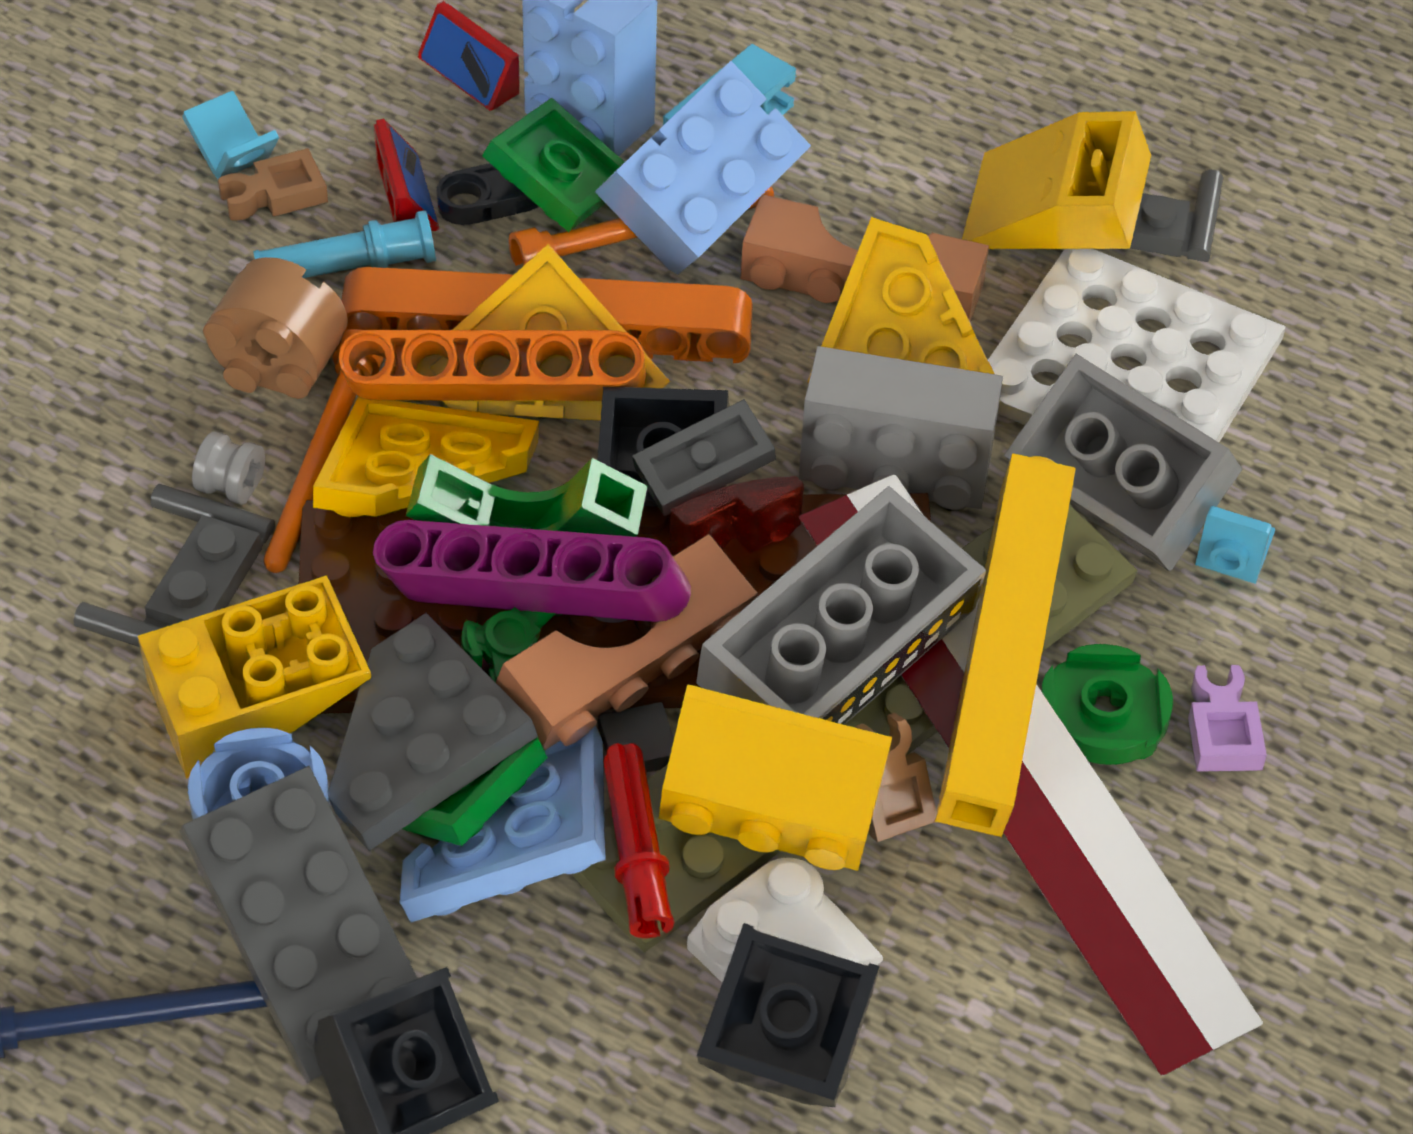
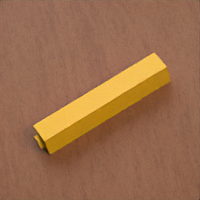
(1006, 646)

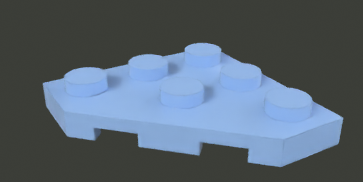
(536, 834)

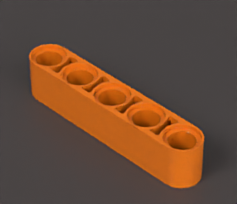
(469, 347)

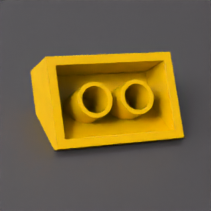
(773, 778)

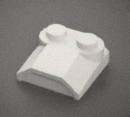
(785, 902)

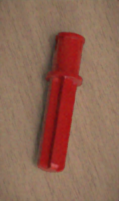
(640, 865)

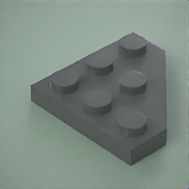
(420, 732)

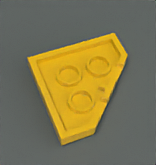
(542, 297)
(903, 304)
(388, 440)

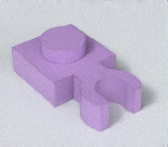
(1222, 729)

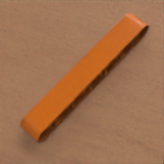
(665, 317)

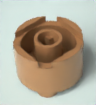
(275, 328)

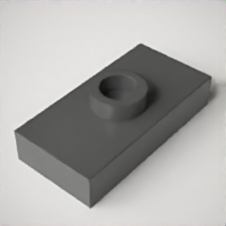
(704, 457)

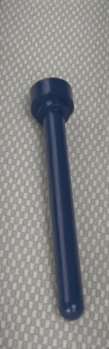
(125, 1012)

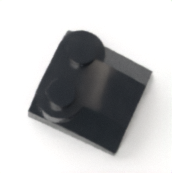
(787, 1018)
(402, 1060)

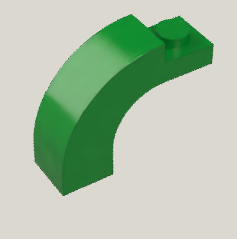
(590, 502)

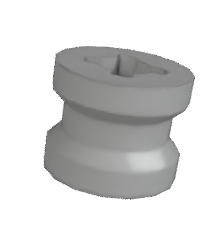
(228, 467)

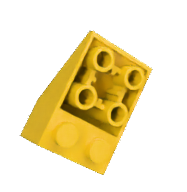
(1063, 186)
(252, 667)

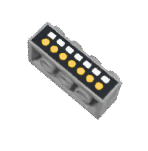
(846, 615)

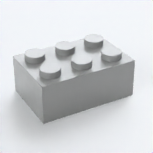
(899, 419)
(1134, 461)

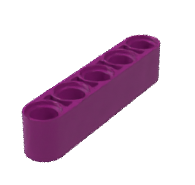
(554, 586)

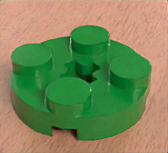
(1117, 674)

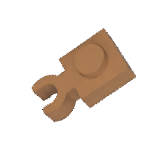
(279, 182)
(905, 789)

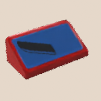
(470, 57)
(402, 175)

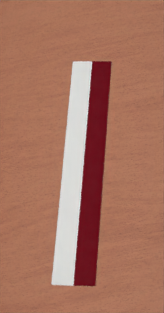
(1088, 860)

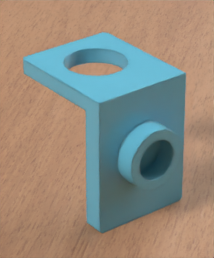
(227, 135)
(1234, 544)

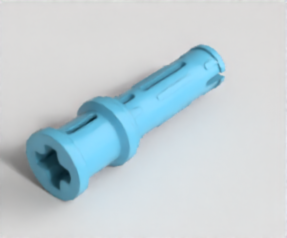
(373, 246)

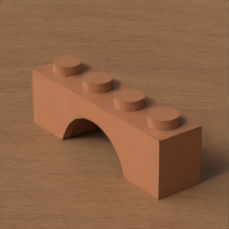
(796, 253)
(572, 683)

